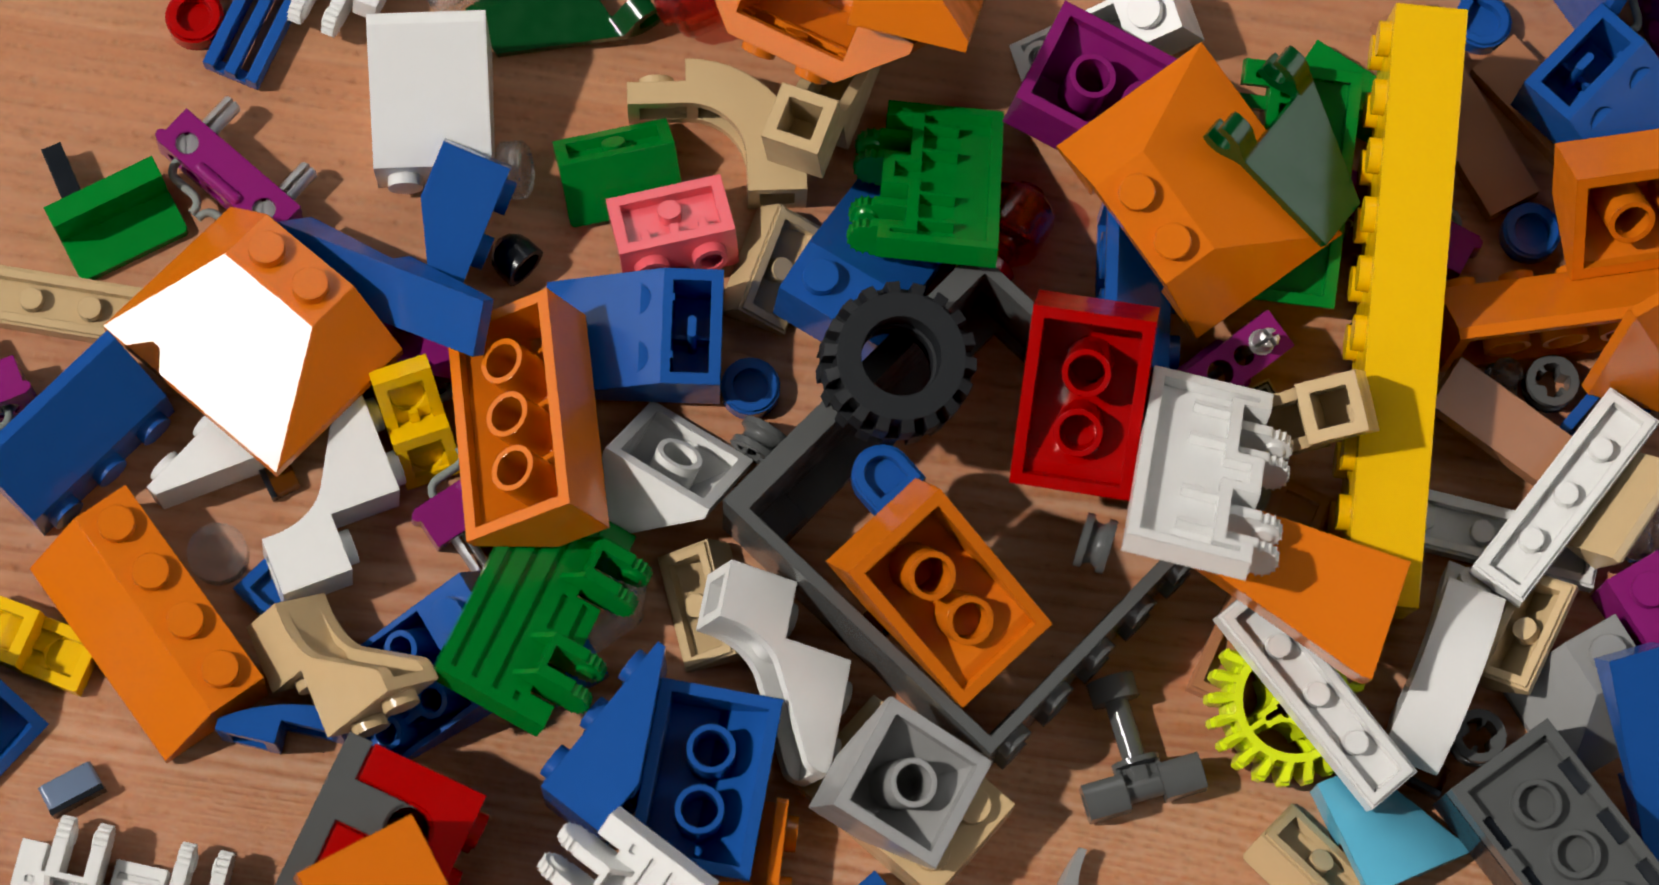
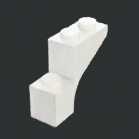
(354, 485)
(754, 617)

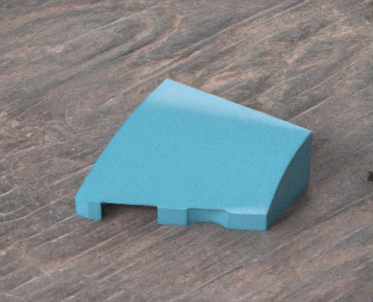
(1386, 842)

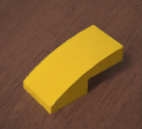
(415, 419)
(43, 648)

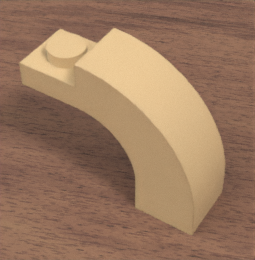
(731, 104)

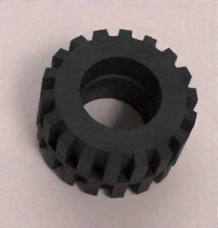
(927, 325)

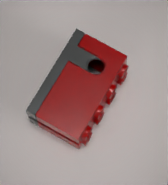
(376, 785)

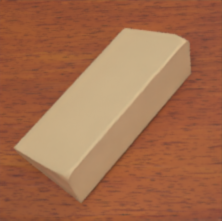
(765, 259)
(1620, 515)
(684, 581)
(1527, 637)
(1298, 854)

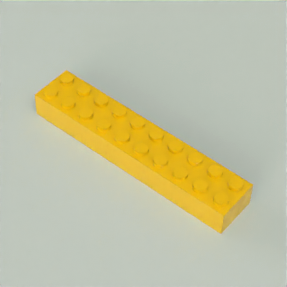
(1401, 281)

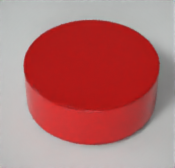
(194, 22)

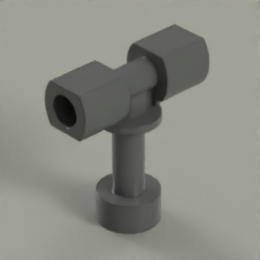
(1138, 774)

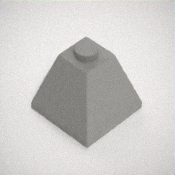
(1572, 694)
(901, 784)

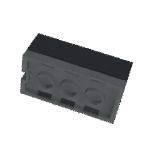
(1544, 819)

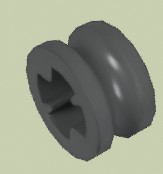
(1563, 372)
(757, 439)
(1095, 543)
(1493, 746)

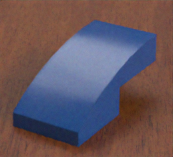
(268, 726)

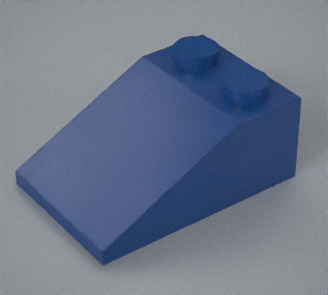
(833, 273)

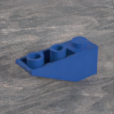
(458, 206)

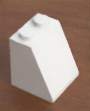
(425, 86)

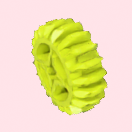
(1242, 730)

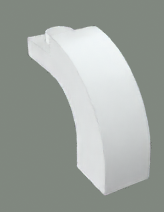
(1446, 668)

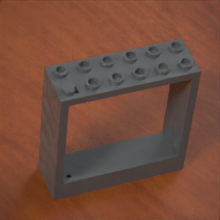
(818, 463)

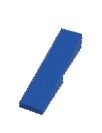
(403, 288)
(1632, 701)

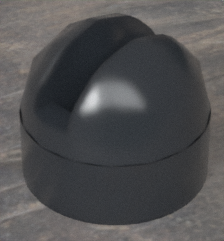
(515, 258)

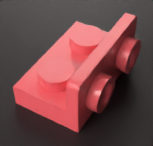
(675, 227)

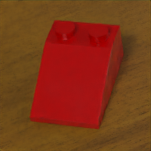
(1083, 394)

